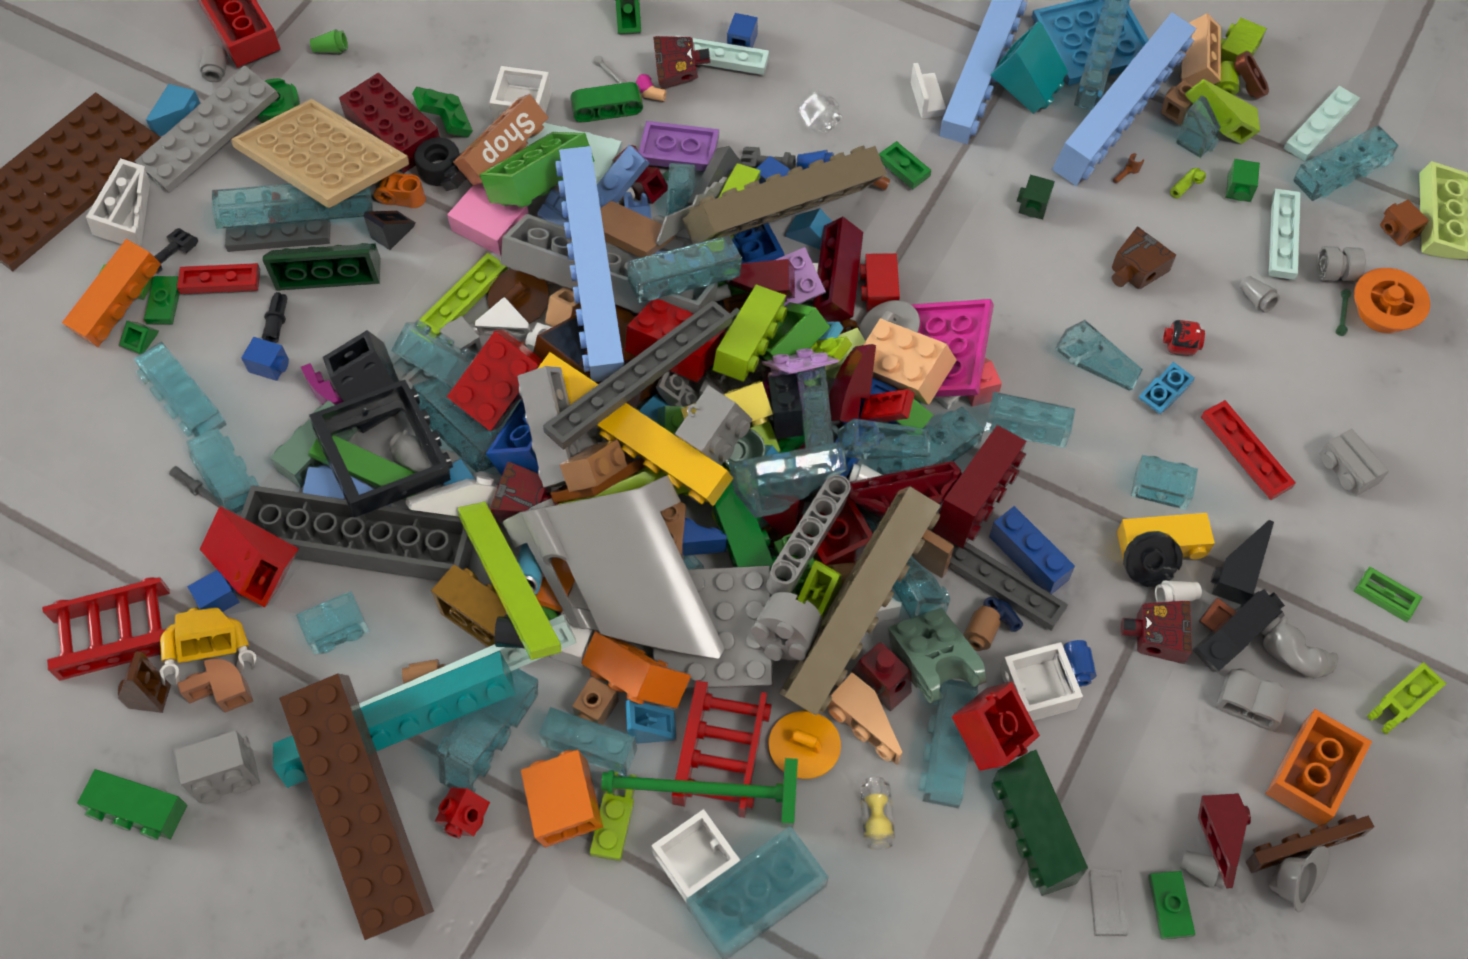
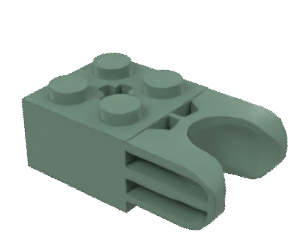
(935, 653)

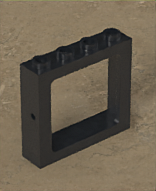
(368, 408)

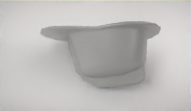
(1300, 877)

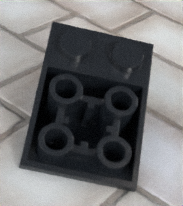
(361, 368)

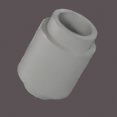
(213, 63)

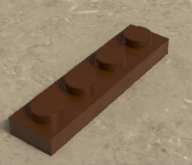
(1296, 846)

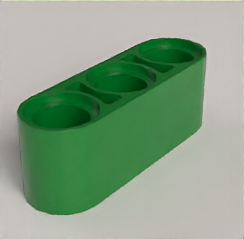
(606, 102)

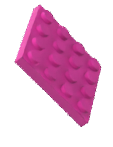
(966, 332)

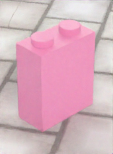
(484, 221)

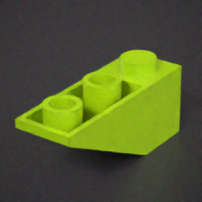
(1235, 116)

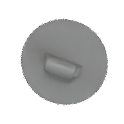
(893, 311)

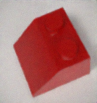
(846, 537)

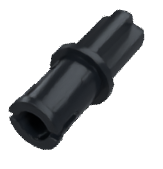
(275, 318)

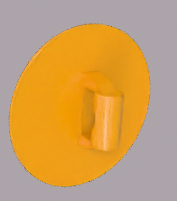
(808, 739)

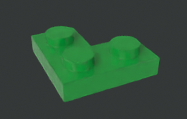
(446, 106)

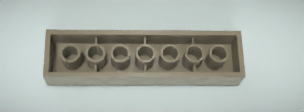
(783, 195)
(860, 599)

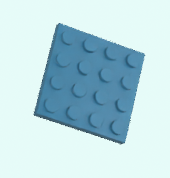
(1073, 29)

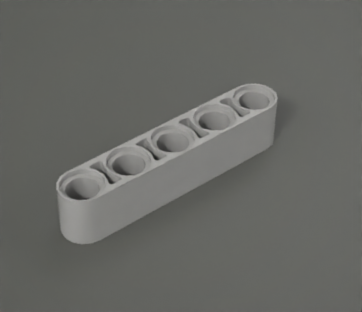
(813, 524)

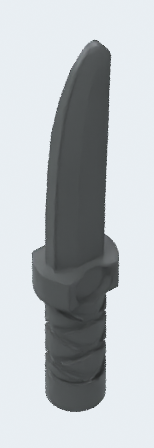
(194, 485)

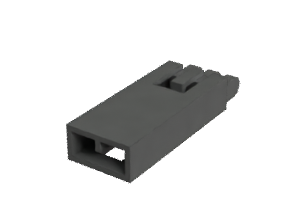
(720, 166)

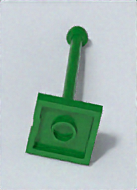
(782, 792)

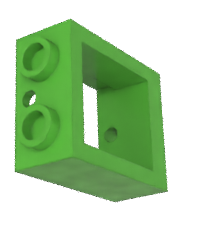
(799, 330)

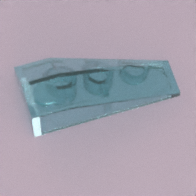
(778, 480)
(918, 588)

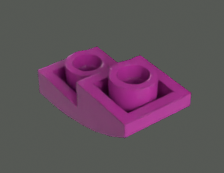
(322, 389)

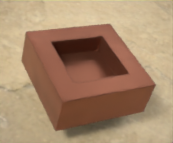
(1216, 614)

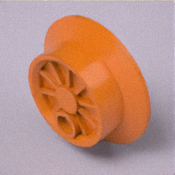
(1391, 300)

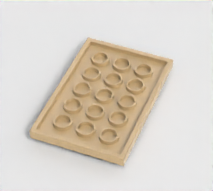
(320, 152)

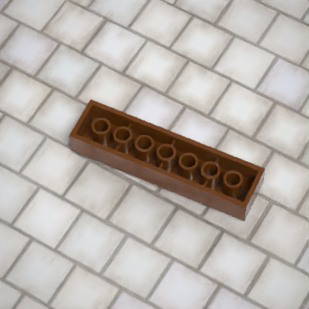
(356, 805)

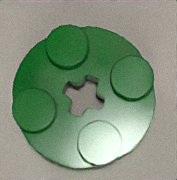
(287, 99)

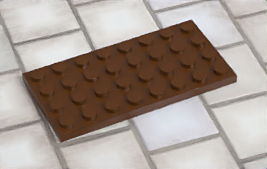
(64, 174)

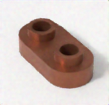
(1255, 81)

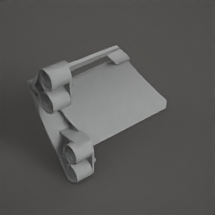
(622, 567)

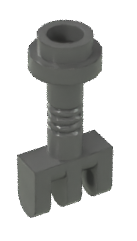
(752, 158)

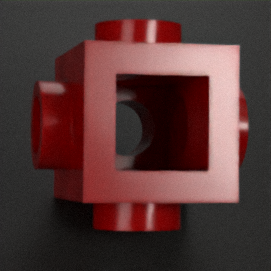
(461, 812)

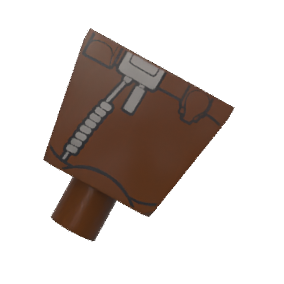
(1141, 260)

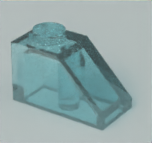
(1199, 129)

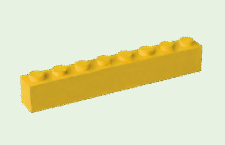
(651, 442)

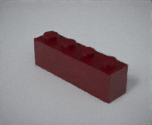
(839, 269)

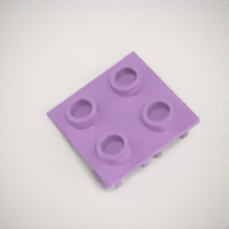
(806, 278)
(801, 361)

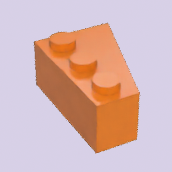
(634, 672)

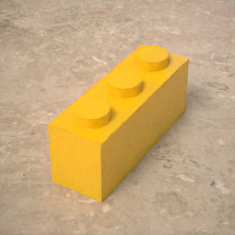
(1189, 530)

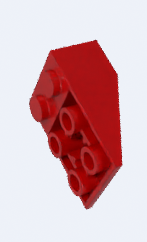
(247, 556)

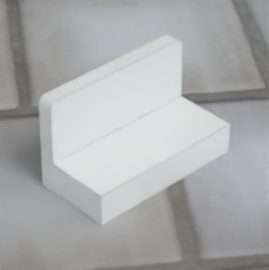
(927, 93)

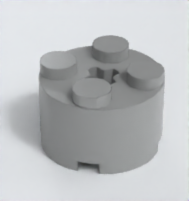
(786, 627)

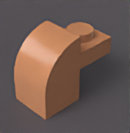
(221, 680)

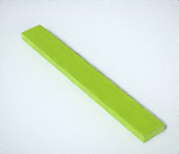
(509, 581)

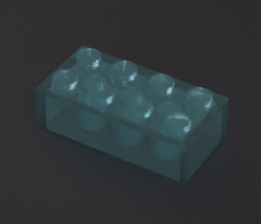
(757, 893)

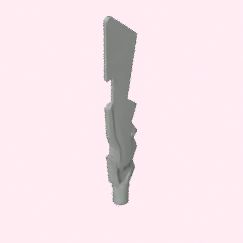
(673, 223)

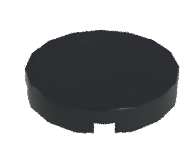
(1152, 558)

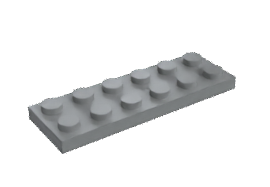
(207, 128)

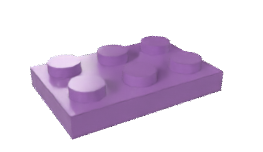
(678, 144)

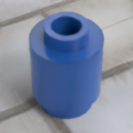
(1081, 661)

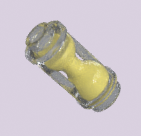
(878, 828)

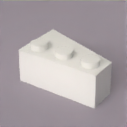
(121, 205)

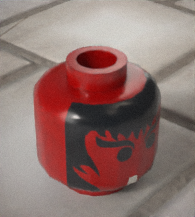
(1184, 337)

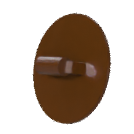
(522, 291)

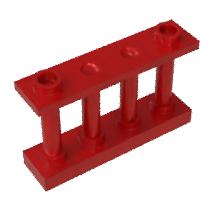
(100, 656)
(698, 729)

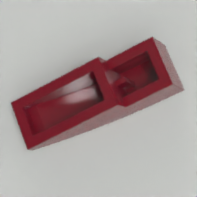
(852, 384)

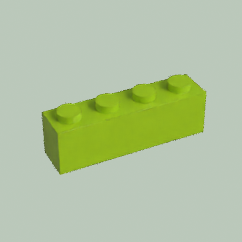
(750, 333)

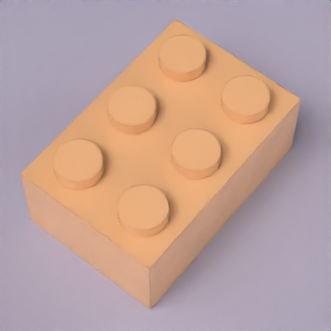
(910, 360)

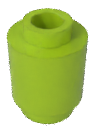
(1229, 78)

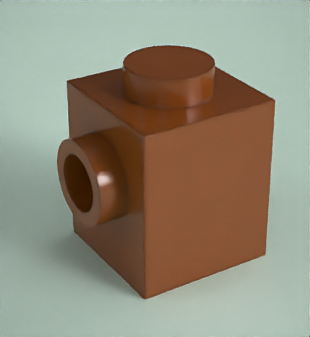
(1403, 222)

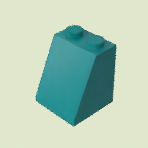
(1032, 69)

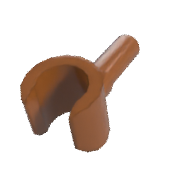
(1131, 167)

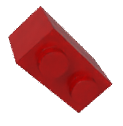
(880, 279)

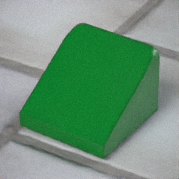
(137, 336)

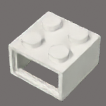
(505, 94)
(1042, 681)
(694, 854)

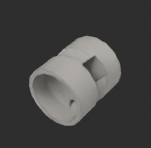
(1345, 264)

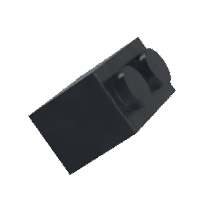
(786, 406)

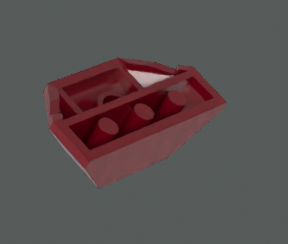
(879, 491)

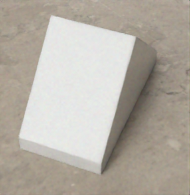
(504, 317)

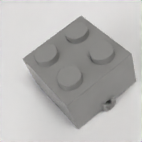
(714, 426)
(217, 767)

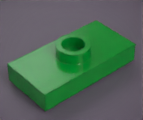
(162, 300)
(1171, 905)

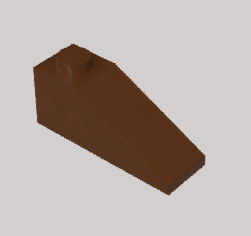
(143, 686)

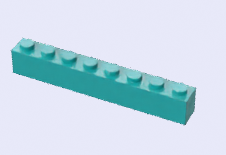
(417, 709)

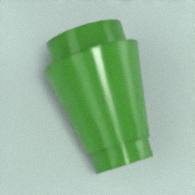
(330, 42)

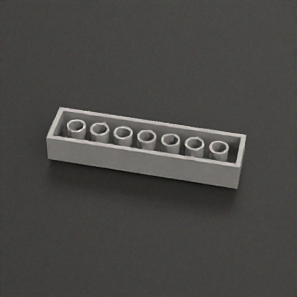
(542, 251)

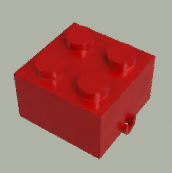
(996, 726)

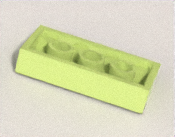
(1446, 207)

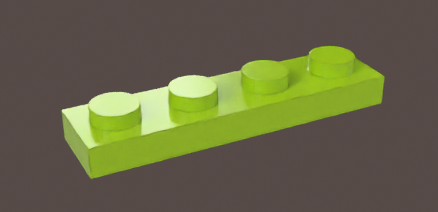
(464, 293)

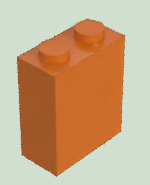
(561, 798)

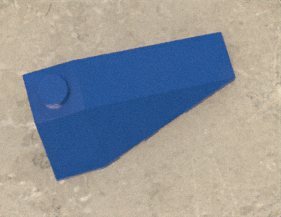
(758, 244)

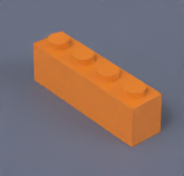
(112, 293)

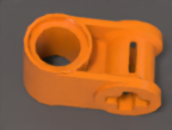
(402, 191)

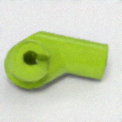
(1193, 176)

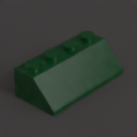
(323, 266)
(1039, 824)

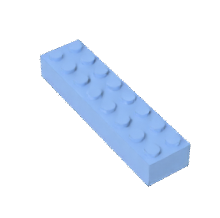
(1124, 100)

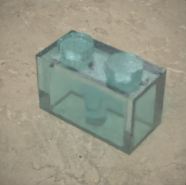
(1164, 482)
(332, 623)

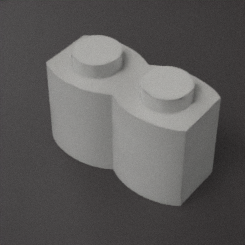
(1253, 699)

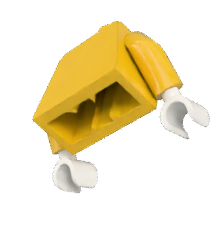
(200, 636)

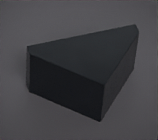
(387, 226)

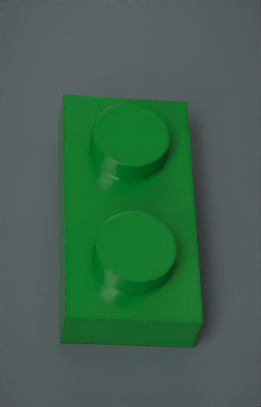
(904, 165)

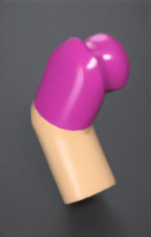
(648, 90)

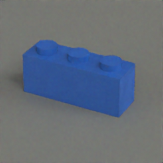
(1031, 550)

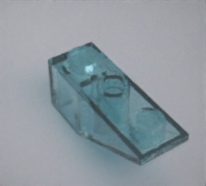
(680, 186)
(815, 407)

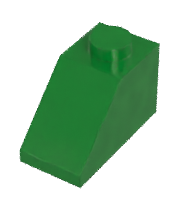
(628, 16)

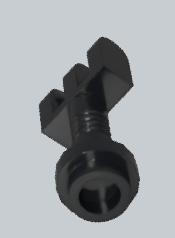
(178, 240)

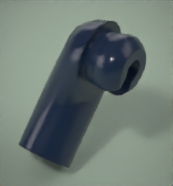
(1006, 613)

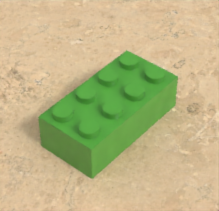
(530, 170)

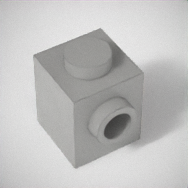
(463, 334)

